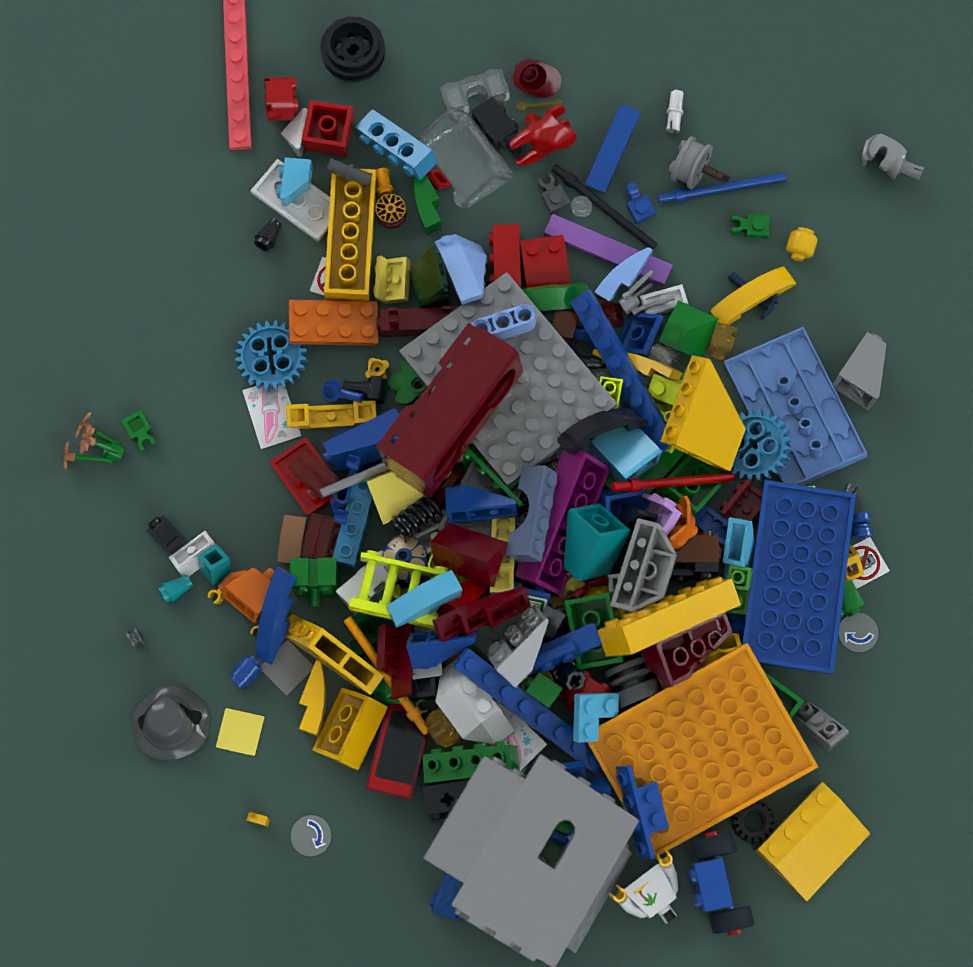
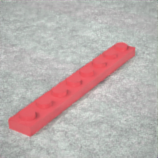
(237, 75)

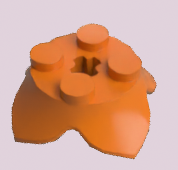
(685, 525)

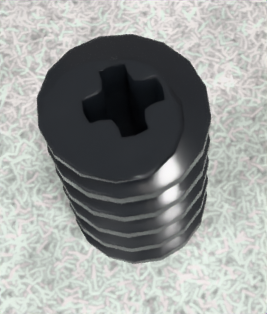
(416, 517)

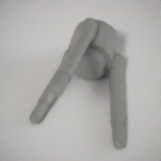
(630, 302)

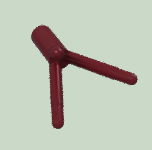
(589, 583)

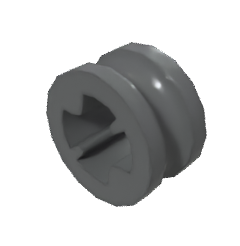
(135, 638)

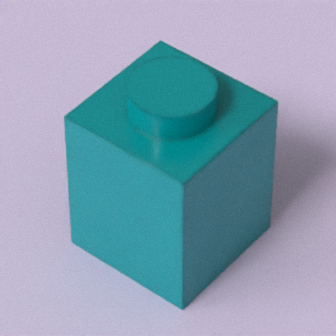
(214, 564)

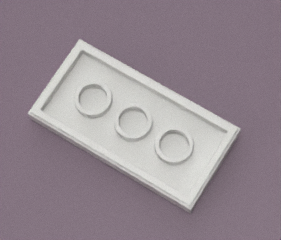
(307, 212)

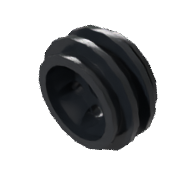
(354, 67)

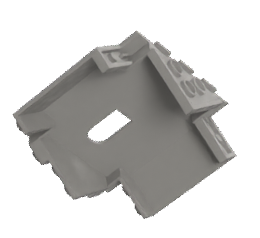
(495, 847)

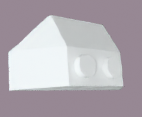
(471, 709)

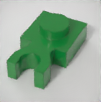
(755, 225)
(138, 428)

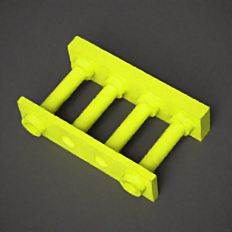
(362, 602)

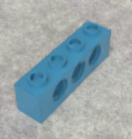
(396, 145)
(353, 533)

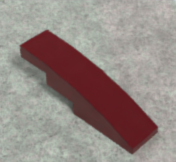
(482, 612)

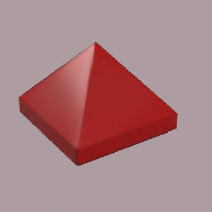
(438, 179)

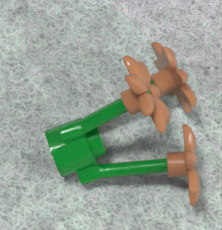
(112, 448)

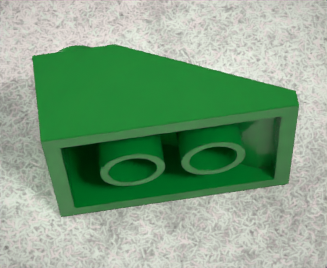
(697, 494)

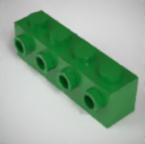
(462, 763)

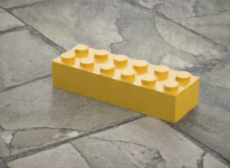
(350, 239)
(668, 616)

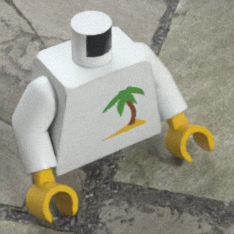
(651, 891)

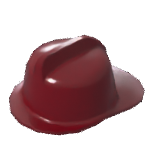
(536, 78)

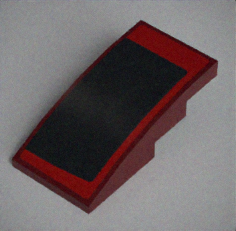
(397, 754)

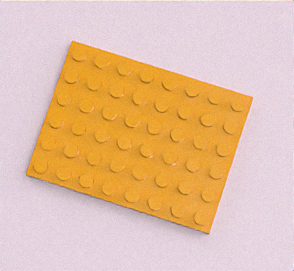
(707, 745)

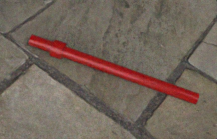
(635, 484)

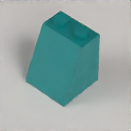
(592, 541)

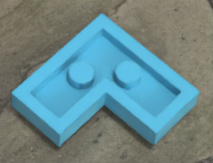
(588, 710)

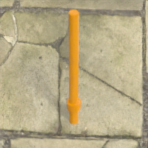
(413, 712)

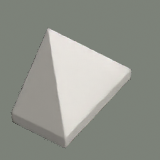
(294, 132)

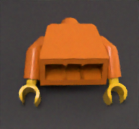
(245, 592)

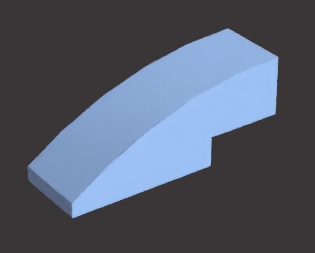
(623, 275)

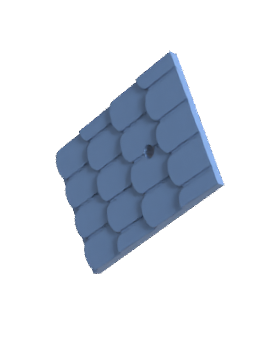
(794, 385)

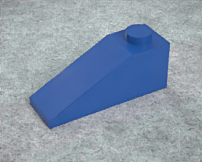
(474, 504)
(428, 651)

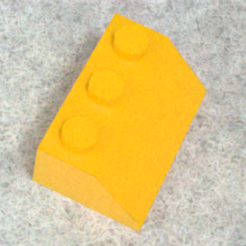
(350, 728)

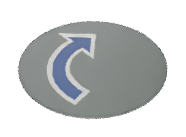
(858, 632)
(311, 835)

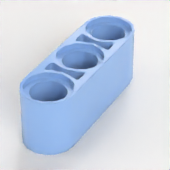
(510, 316)

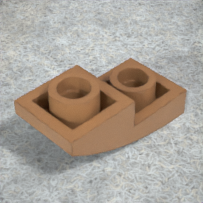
(291, 537)

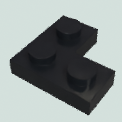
(698, 572)

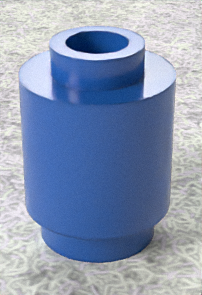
(246, 671)

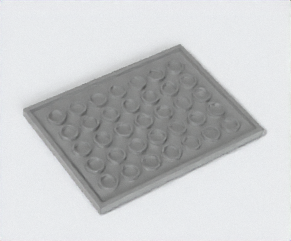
(542, 403)

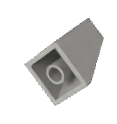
(863, 372)

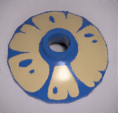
(415, 552)

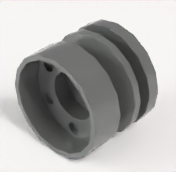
(633, 682)

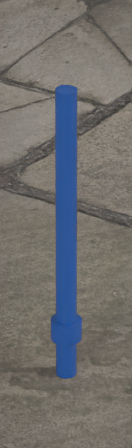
(681, 194)

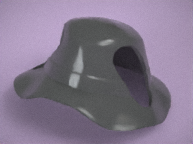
(167, 729)

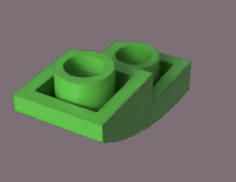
(742, 579)

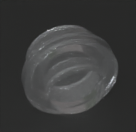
(581, 206)

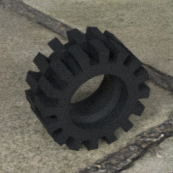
(757, 835)

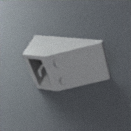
(518, 649)

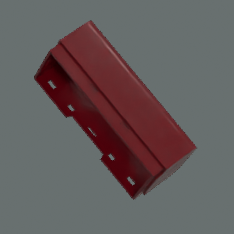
(454, 410)

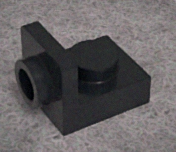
(164, 533)

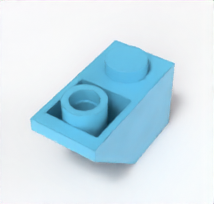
(296, 179)

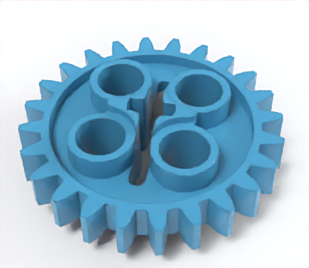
(251, 359)
(767, 461)

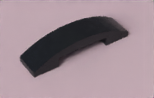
(578, 435)

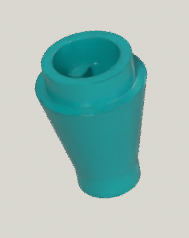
(174, 589)

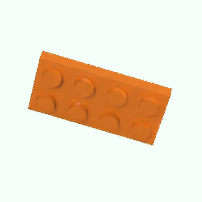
(333, 322)

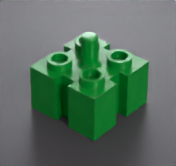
(315, 577)

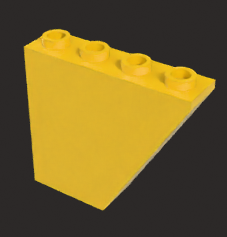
(704, 418)
(333, 654)

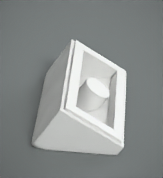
(187, 557)

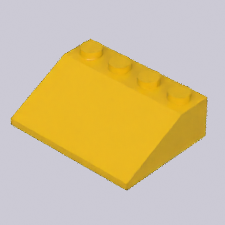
(813, 841)

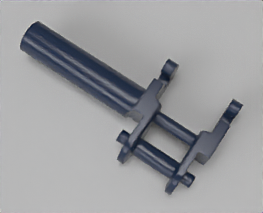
(739, 282)

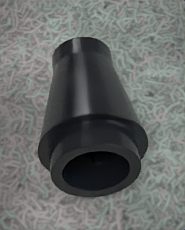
(267, 236)

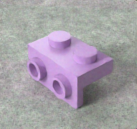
(664, 509)

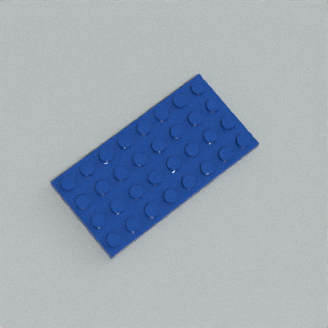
(798, 576)

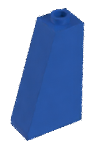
(360, 441)

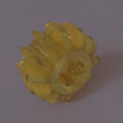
(441, 729)

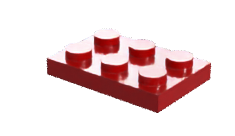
(280, 465)

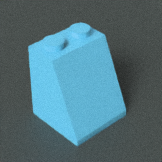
(626, 452)

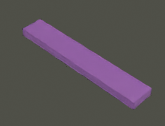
(604, 247)

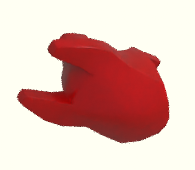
(544, 135)

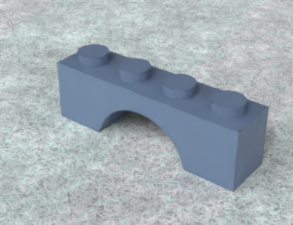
(528, 540)

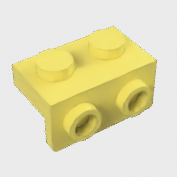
(392, 279)

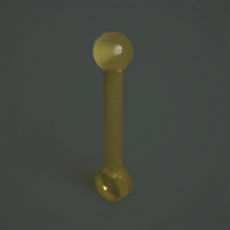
(522, 105)

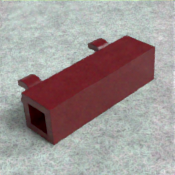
(410, 321)

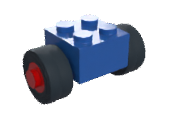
(712, 884)

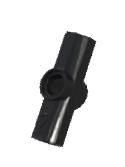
(568, 675)

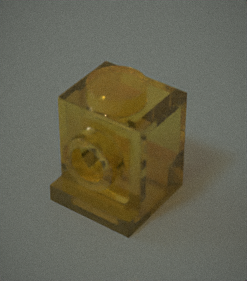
(722, 341)

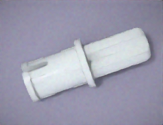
(674, 112)

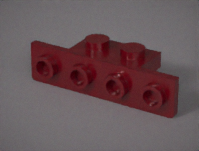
(394, 658)

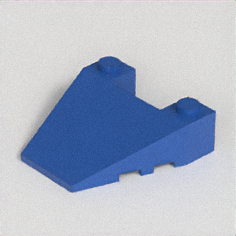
(447, 893)

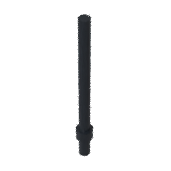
(572, 182)

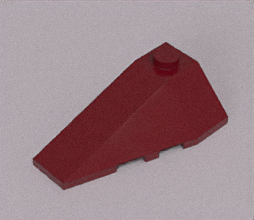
(682, 653)

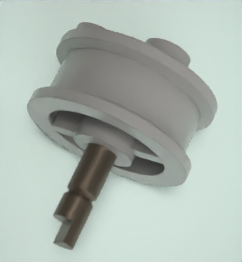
(693, 163)

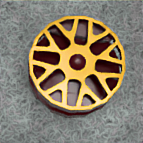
(391, 212)

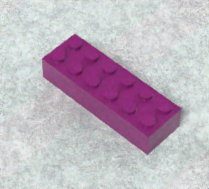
(578, 485)

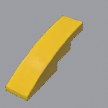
(649, 366)

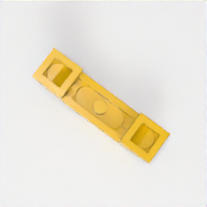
(752, 294)
(330, 416)

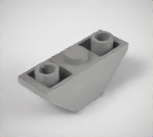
(820, 726)

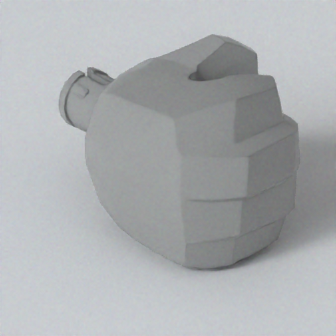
(894, 158)

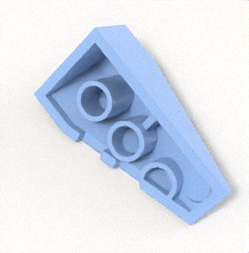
(464, 266)

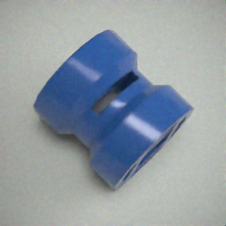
(860, 526)

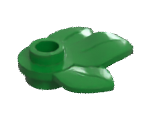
(405, 383)

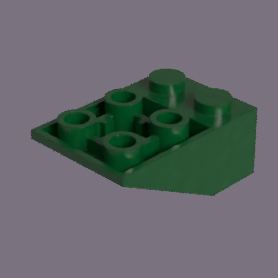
(429, 280)

